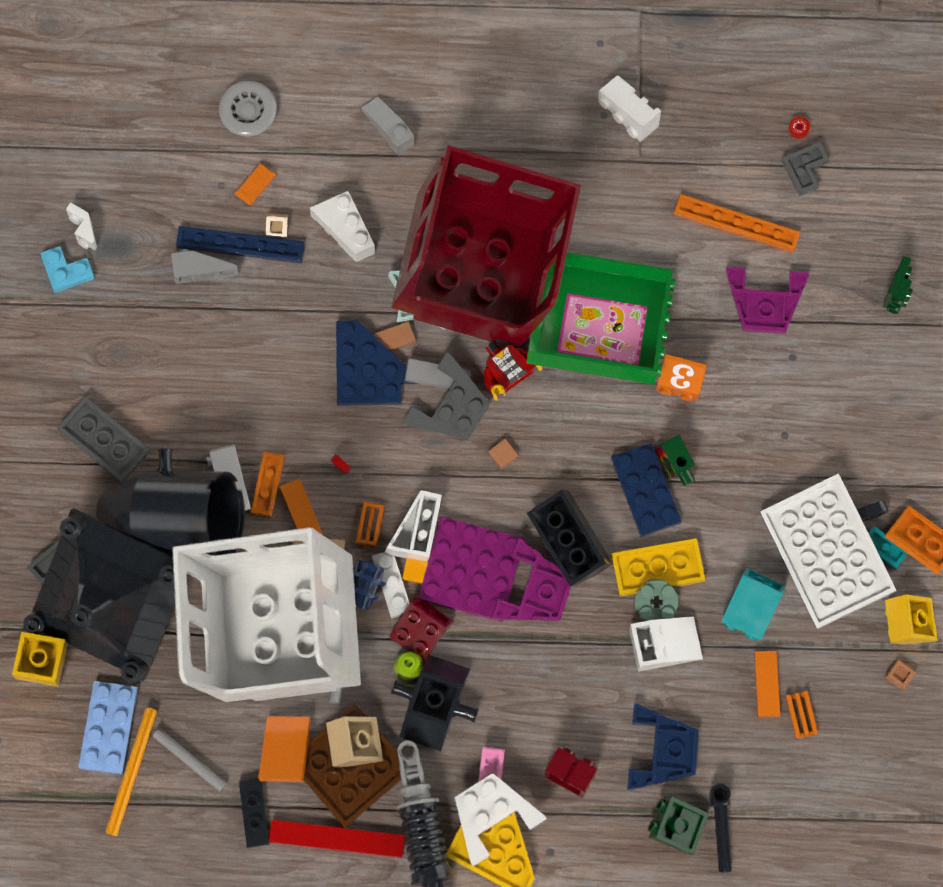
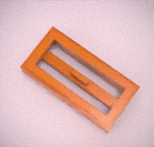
(367, 542)
(805, 696)

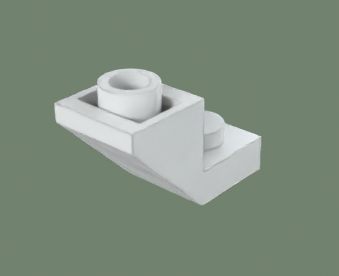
(85, 232)

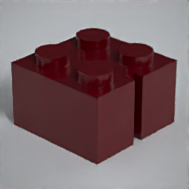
(571, 772)

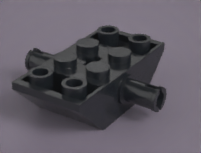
(430, 723)

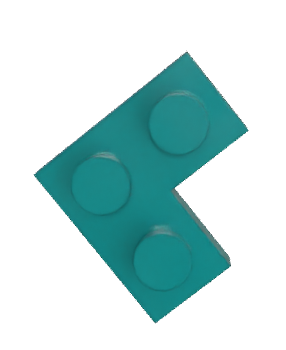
(888, 551)

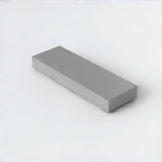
(428, 374)

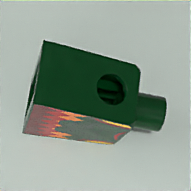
(674, 450)

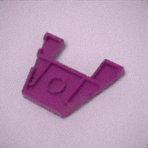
(765, 310)
(544, 592)

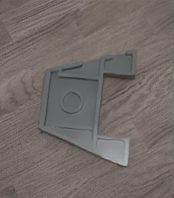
(460, 408)

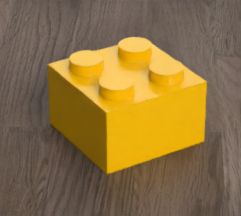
(40, 659)

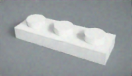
(394, 592)

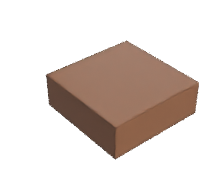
(503, 454)
(900, 674)

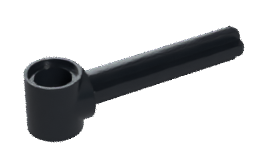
(722, 828)

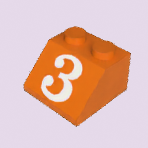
(681, 378)

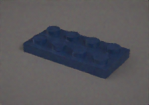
(646, 490)

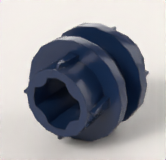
(366, 581)

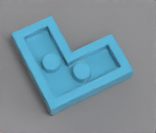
(63, 275)

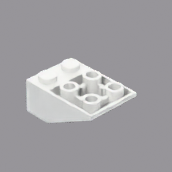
(665, 642)

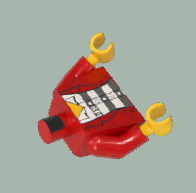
(506, 368)

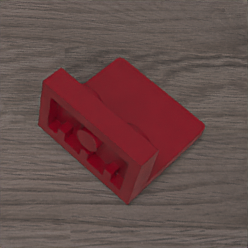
(420, 628)

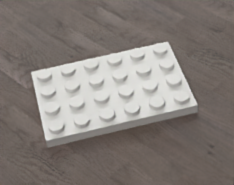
(828, 551)

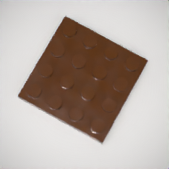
(350, 789)

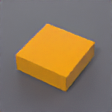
(414, 570)

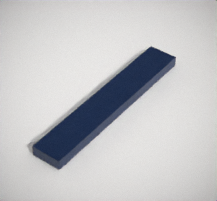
(240, 244)

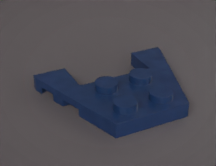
(672, 753)

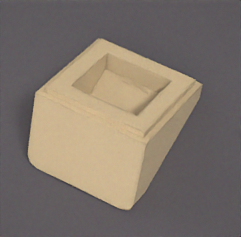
(277, 225)

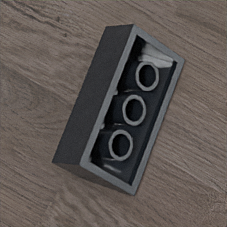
(569, 538)

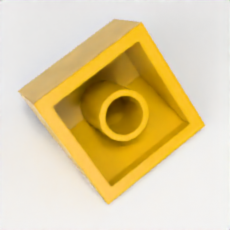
(910, 619)

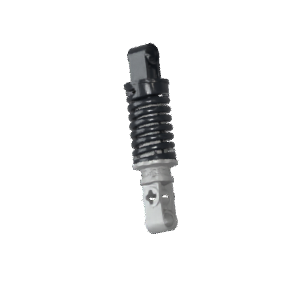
(420, 825)

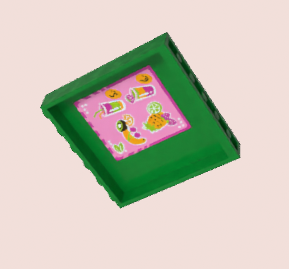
(605, 319)

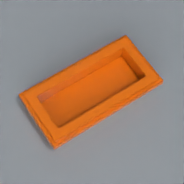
(255, 184)

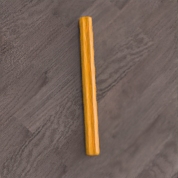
(131, 771)

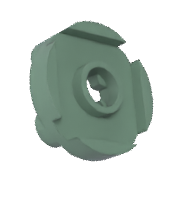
(658, 588)

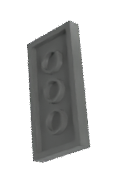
(103, 439)

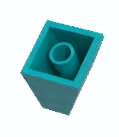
(753, 604)

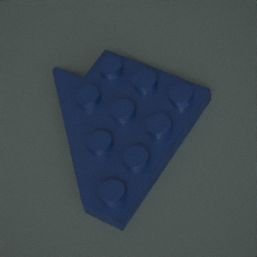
(366, 368)

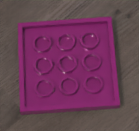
(469, 568)

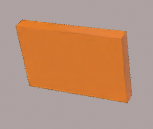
(918, 538)
(285, 749)

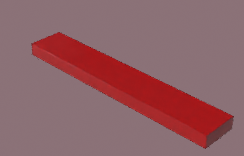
(336, 839)

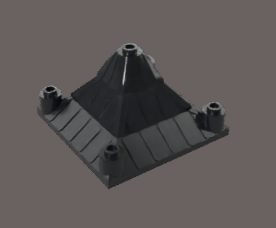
(106, 595)

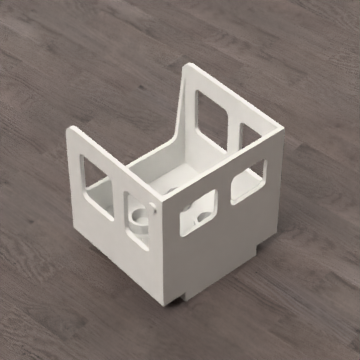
(269, 617)

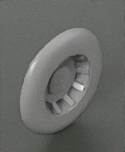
(247, 108)

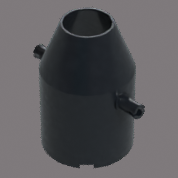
(175, 507)

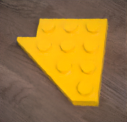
(508, 856)

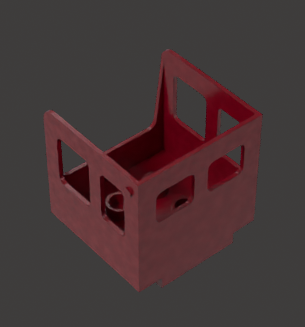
(483, 249)

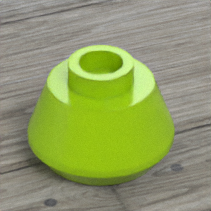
(405, 670)

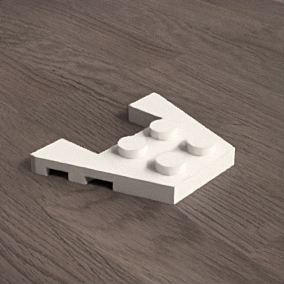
(487, 805)

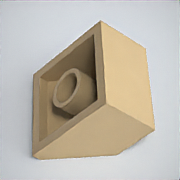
(354, 741)

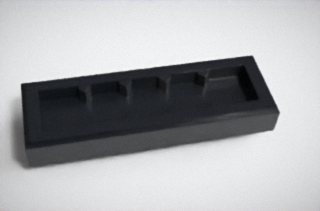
(253, 813)

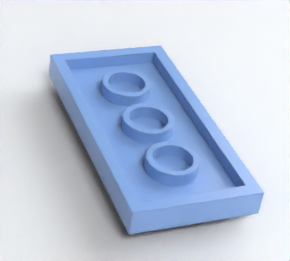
(108, 728)

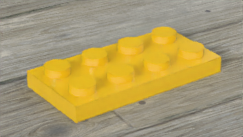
(673, 562)

